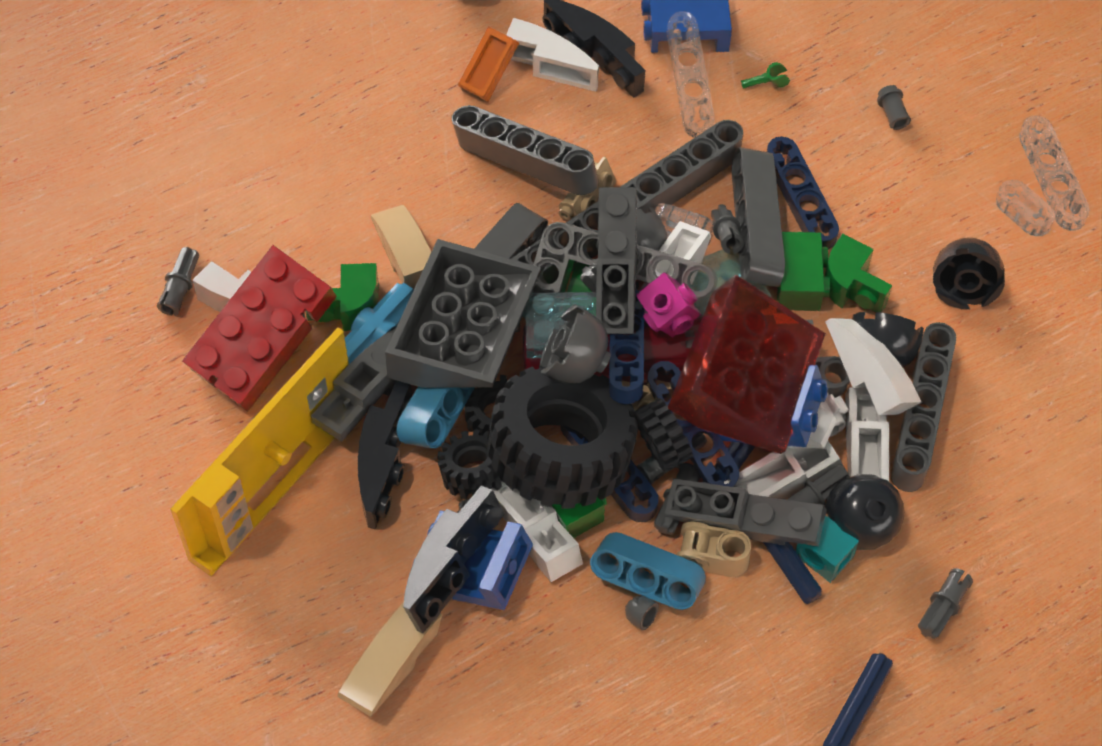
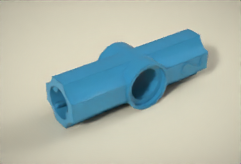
(376, 322)

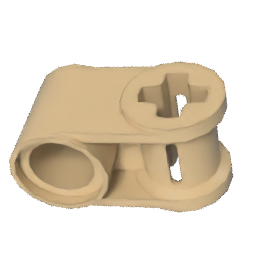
(711, 548)

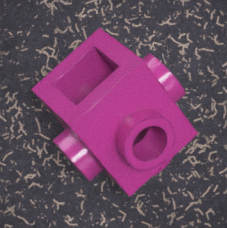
(668, 305)

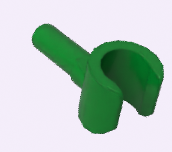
(770, 76)

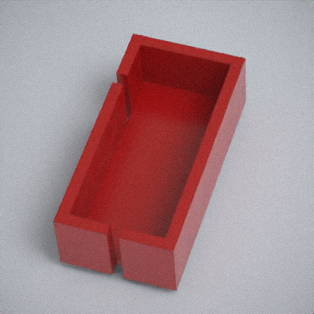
(259, 328)

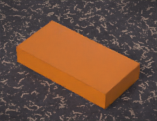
(488, 64)

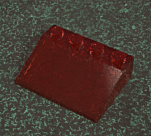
(746, 367)

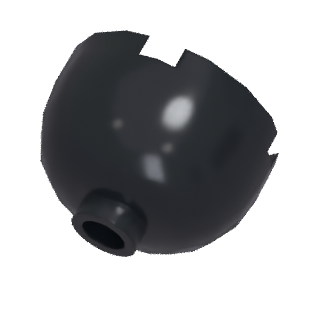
(968, 273)
(895, 333)
(866, 509)

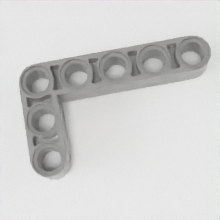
(577, 251)

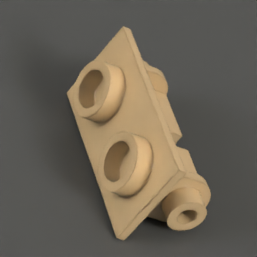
(575, 204)

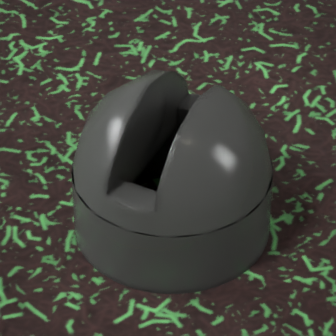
(641, 611)

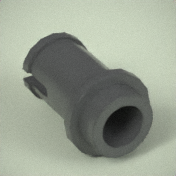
(891, 100)

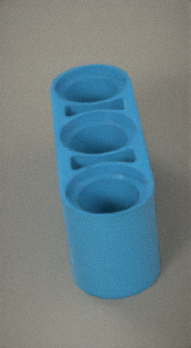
(431, 415)
(630, 574)

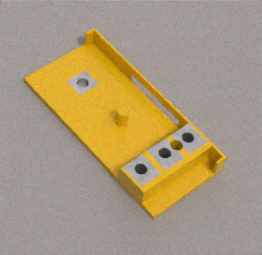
(214, 510)

